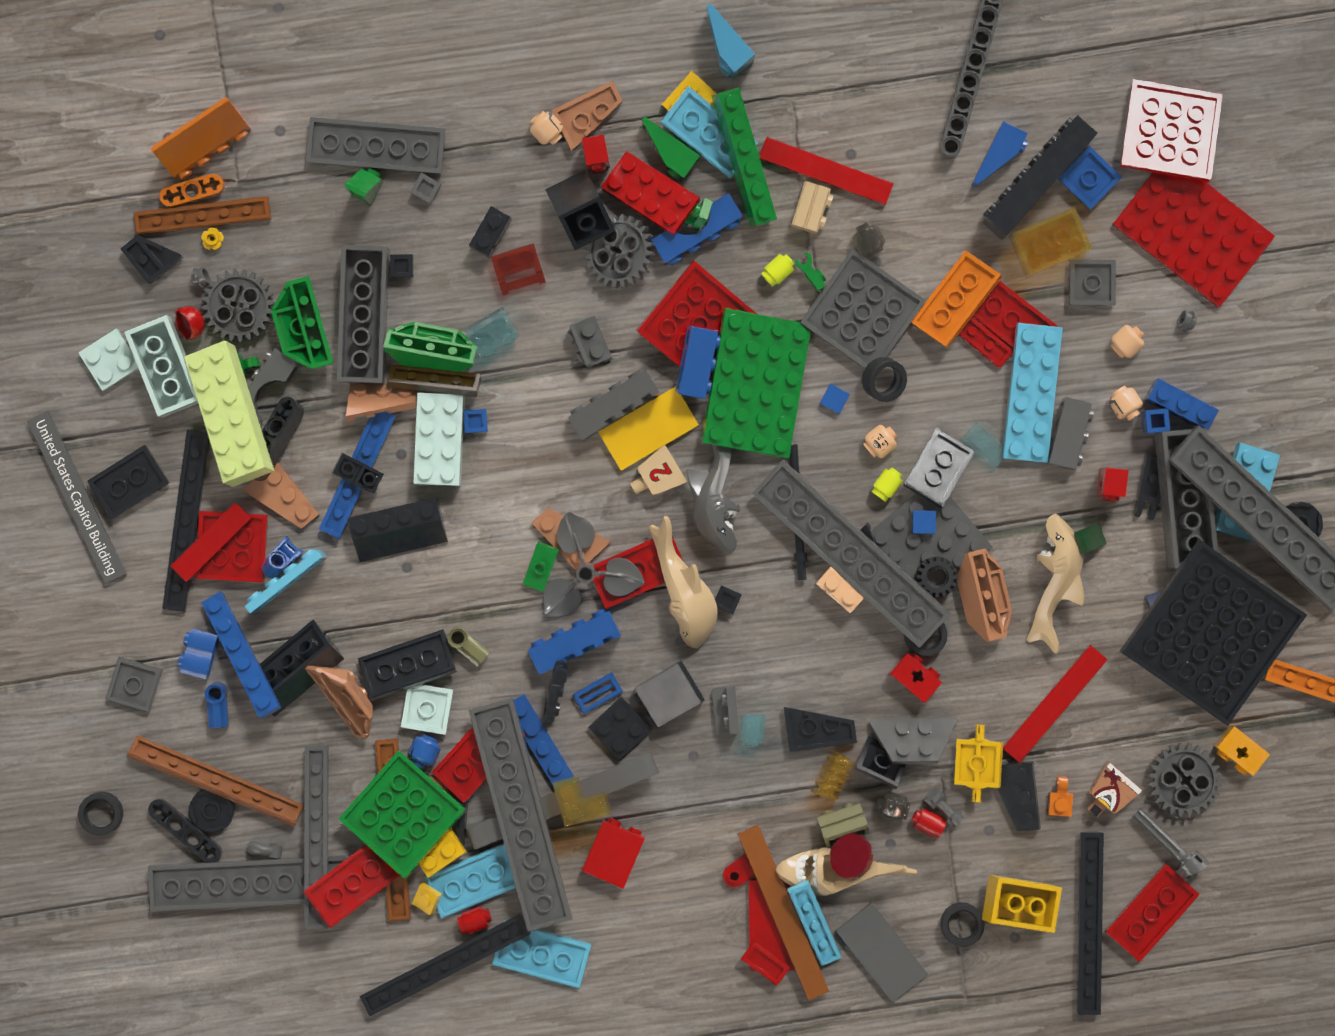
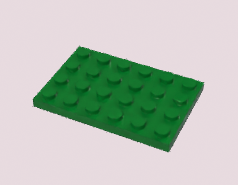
(756, 383)

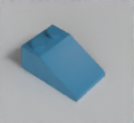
(731, 50)

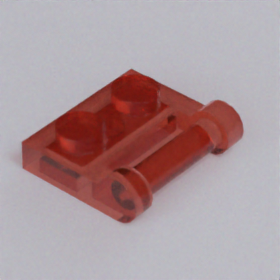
(515, 262)

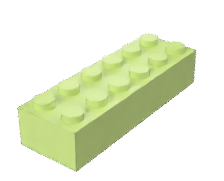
(229, 414)

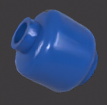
(424, 751)

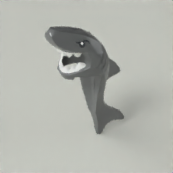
(712, 506)

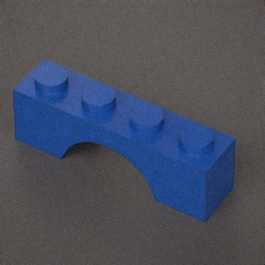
(722, 215)

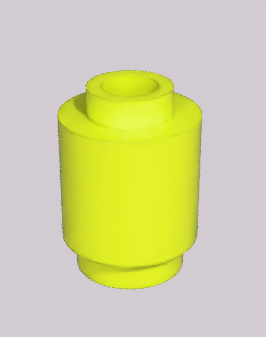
(778, 269)
(887, 484)

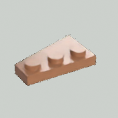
(376, 398)
(283, 497)
(548, 526)

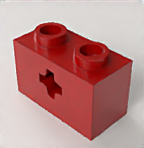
(596, 153)
(1112, 483)
(921, 689)

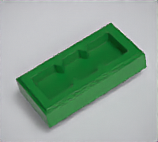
(540, 566)

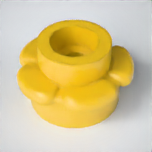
(218, 239)

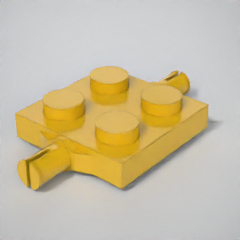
(978, 763)

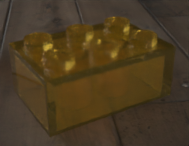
(1050, 242)

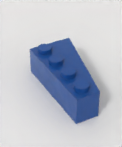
(575, 641)

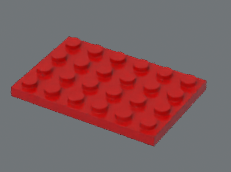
(1194, 233)

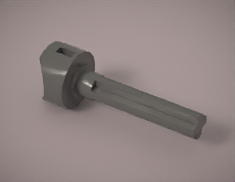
(1189, 864)

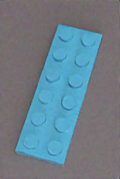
(1032, 392)

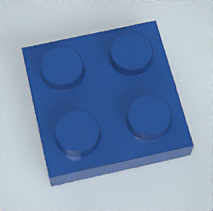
(1089, 178)

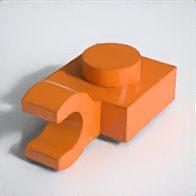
(1060, 801)

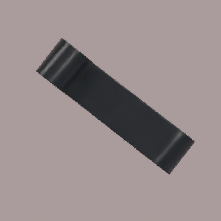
(280, 440)

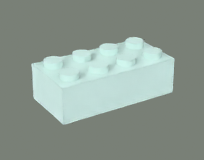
(162, 365)
(439, 439)

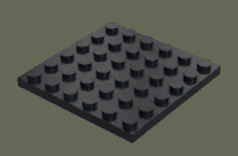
(1213, 632)

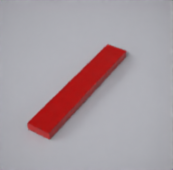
(826, 171)
(1054, 703)

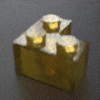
(576, 807)

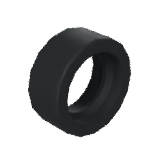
(896, 388)
(931, 650)
(83, 810)
(979, 928)

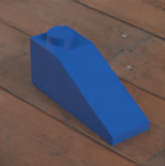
(1004, 148)

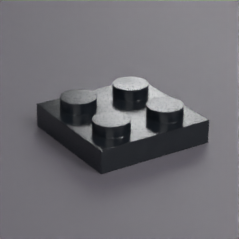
(620, 728)

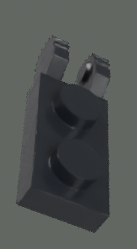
(1148, 487)
(555, 690)

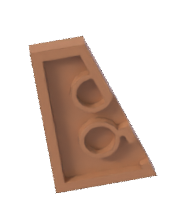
(587, 112)

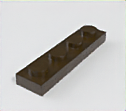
(434, 380)

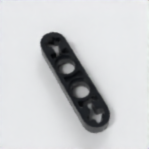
(182, 834)

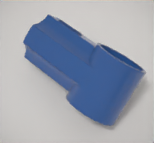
(217, 707)

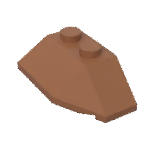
(984, 595)
(346, 697)

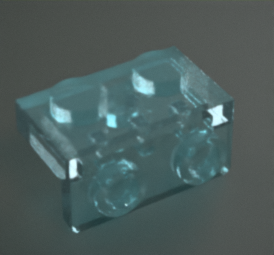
(492, 332)

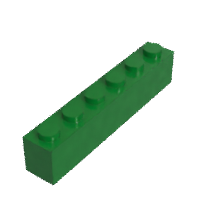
(744, 157)

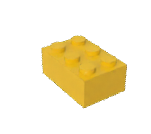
(1021, 903)

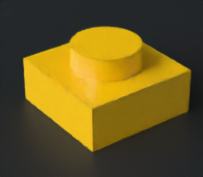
(426, 898)

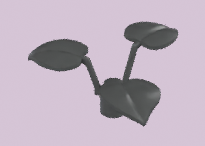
(621, 574)

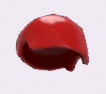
(189, 322)

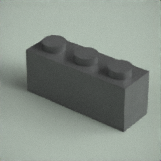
(1070, 433)

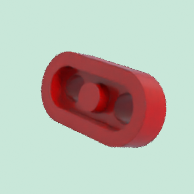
(742, 868)

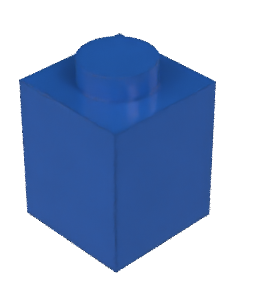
(1155, 421)

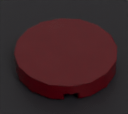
(851, 856)

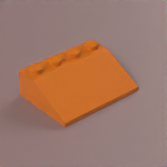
(201, 139)

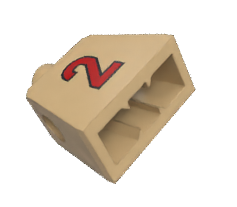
(658, 473)

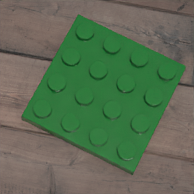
(402, 814)

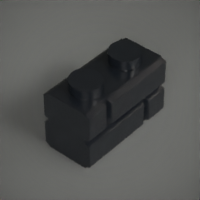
(490, 232)

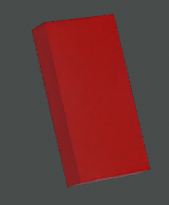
(765, 962)

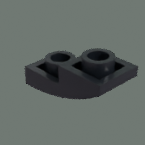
(357, 473)

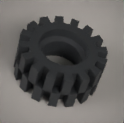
(950, 576)

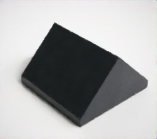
(875, 764)

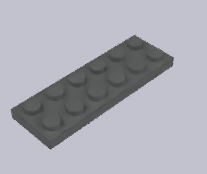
(375, 145)

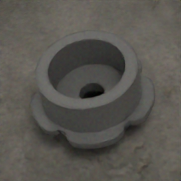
(200, 277)
(1187, 320)

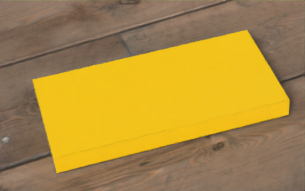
(648, 428)

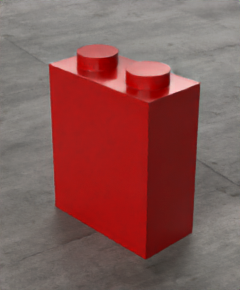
(614, 852)

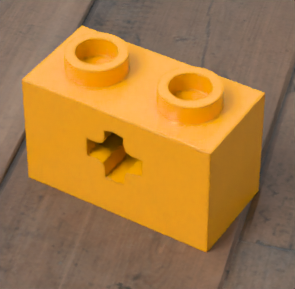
(1253, 755)

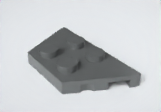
(913, 738)

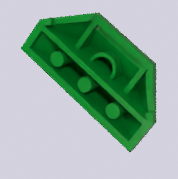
(300, 325)
(430, 347)

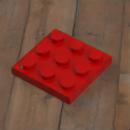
(242, 556)

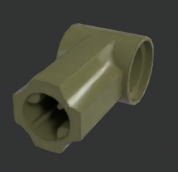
(469, 647)

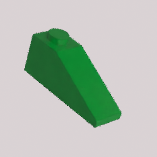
(673, 153)
(364, 185)

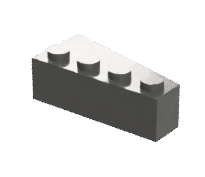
(614, 404)

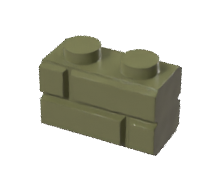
(842, 822)

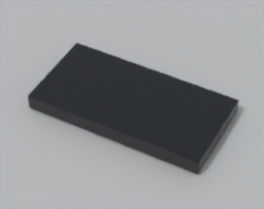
(407, 665)

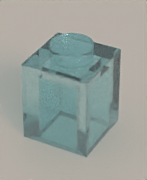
(752, 729)

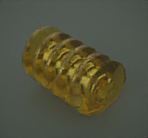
(833, 776)

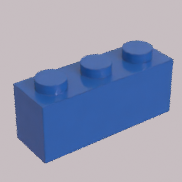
(697, 362)
(1181, 404)

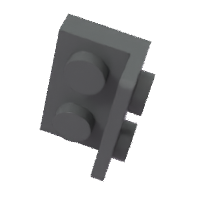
(589, 341)
(725, 710)

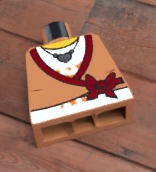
(1111, 790)

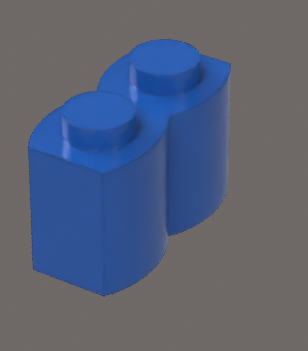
(199, 653)

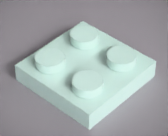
(109, 359)
(427, 708)

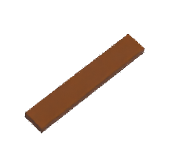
(202, 215)

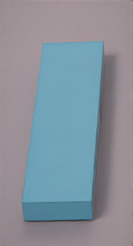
(814, 923)

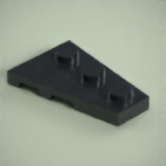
(817, 730)
(1020, 795)

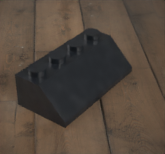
(398, 529)
(287, 664)

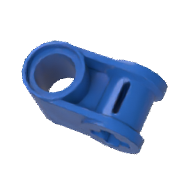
(282, 556)

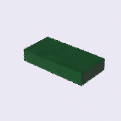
(1090, 538)

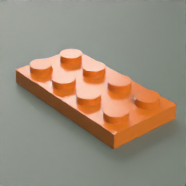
(956, 299)

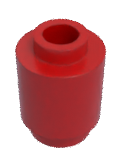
(928, 823)
(474, 920)

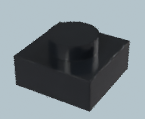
(401, 266)
(727, 599)

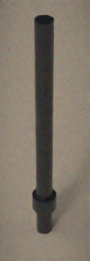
(800, 556)

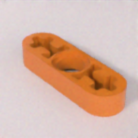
(183, 185)

